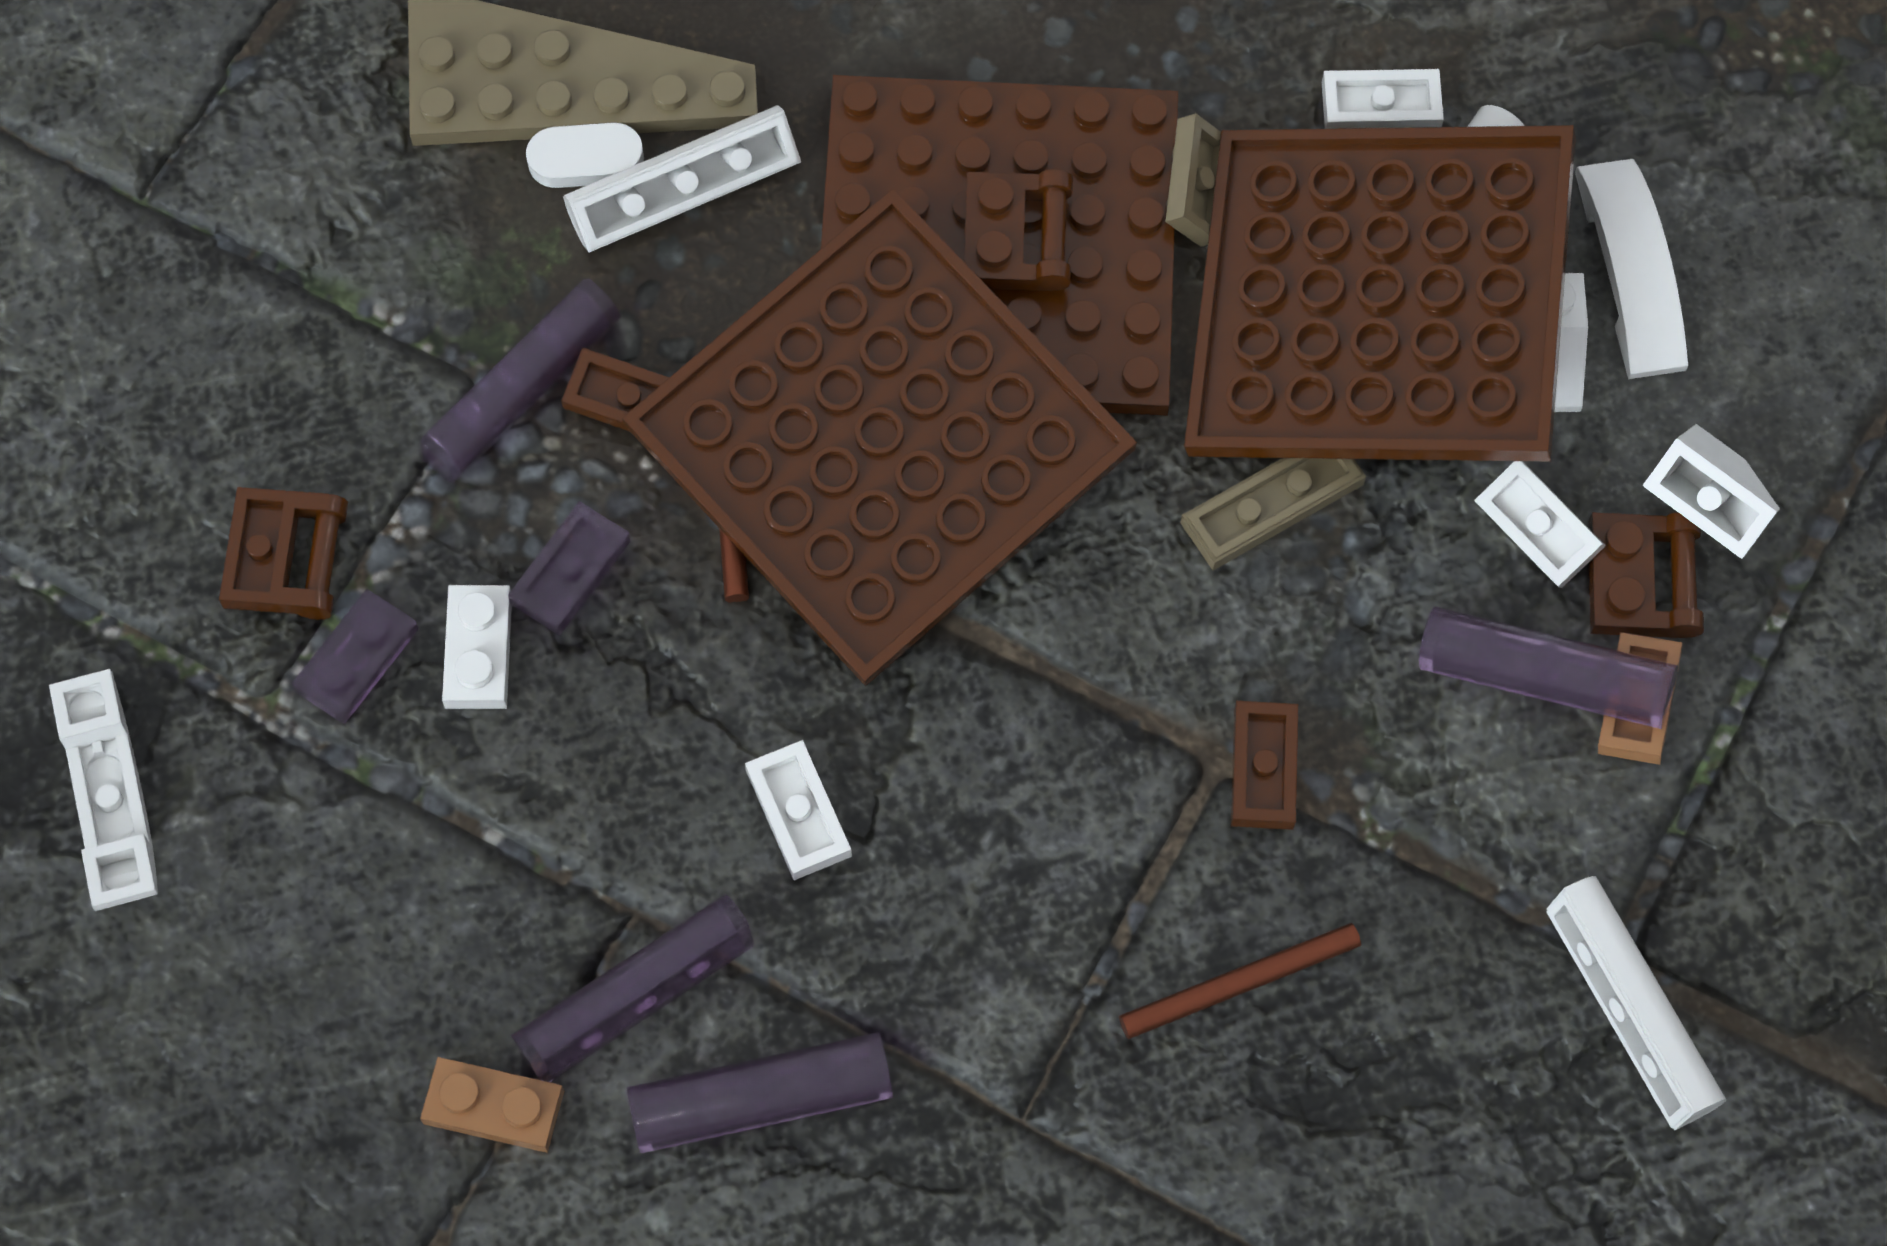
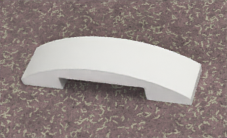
(1638, 267)
(106, 790)

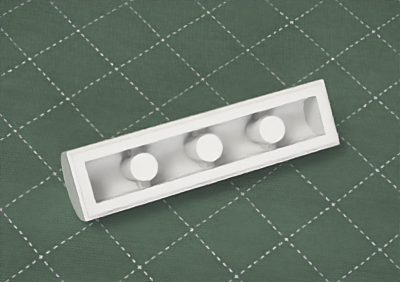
(682, 178)
(1634, 1003)

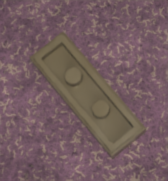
(1267, 505)

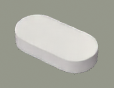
(582, 153)

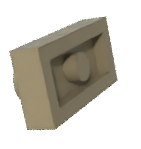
(1193, 178)

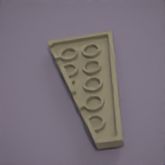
(513, 72)

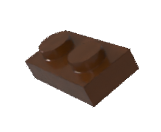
(607, 387)
(1264, 765)

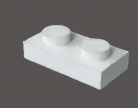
(1382, 98)
(1539, 523)
(477, 647)
(798, 810)

